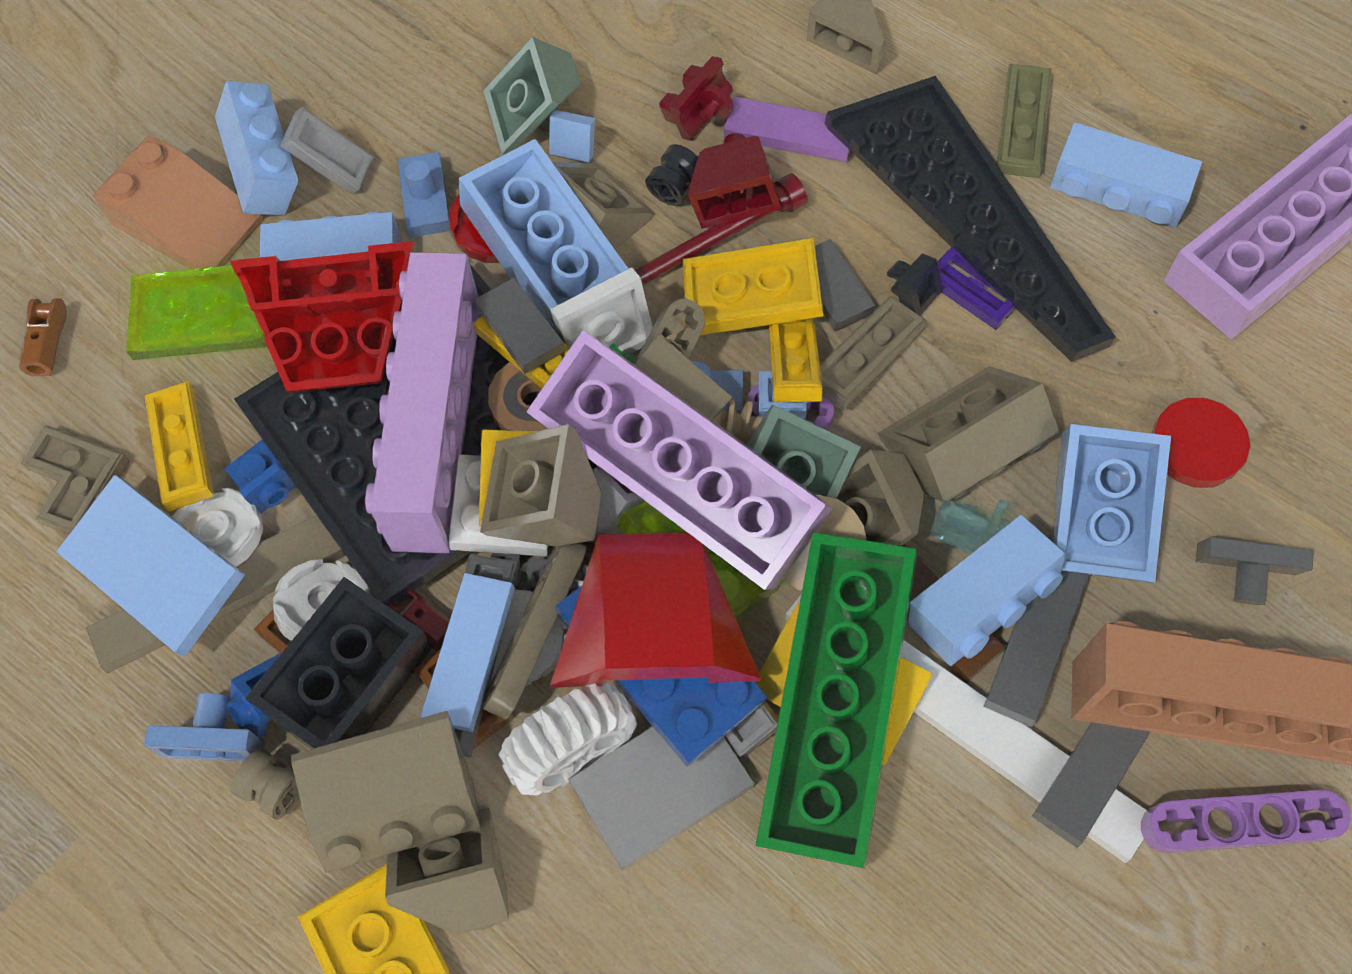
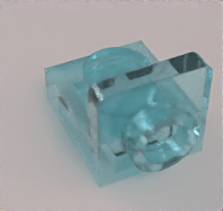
(964, 526)

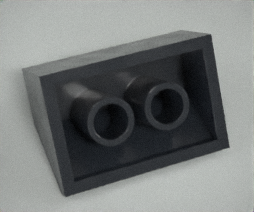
(340, 668)

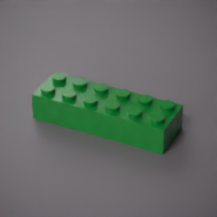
(837, 700)

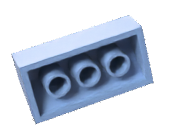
(537, 227)

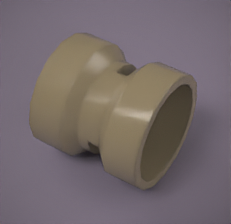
(266, 783)

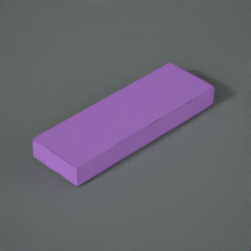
(785, 129)

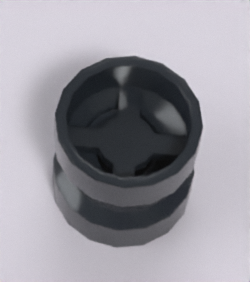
(671, 179)

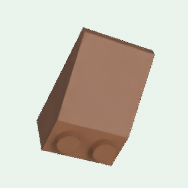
(175, 206)

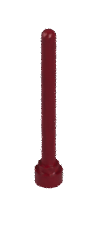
(791, 196)

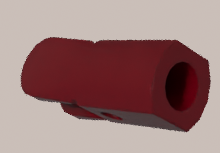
(426, 618)

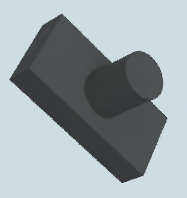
(1253, 564)

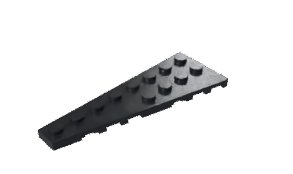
(948, 178)

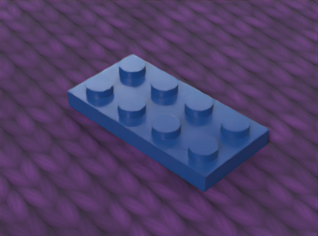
(685, 710)

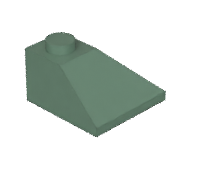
(529, 91)
(804, 451)

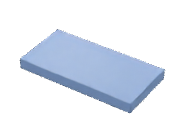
(150, 565)

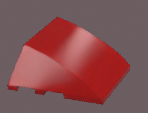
(327, 314)
(652, 613)

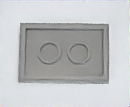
(649, 796)

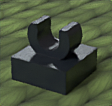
(916, 283)

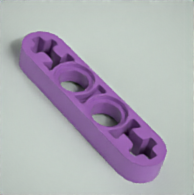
(1245, 821)

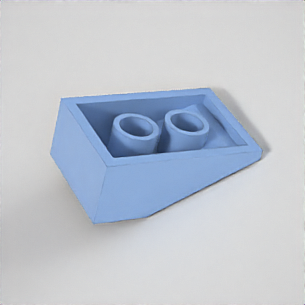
(1110, 501)

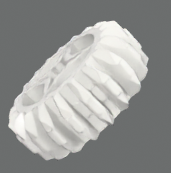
(566, 738)

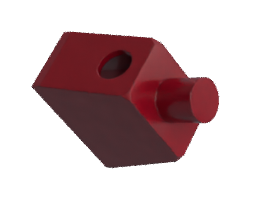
(732, 182)

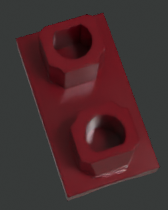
(704, 95)

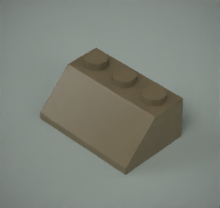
(972, 431)
(385, 791)

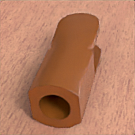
(42, 339)

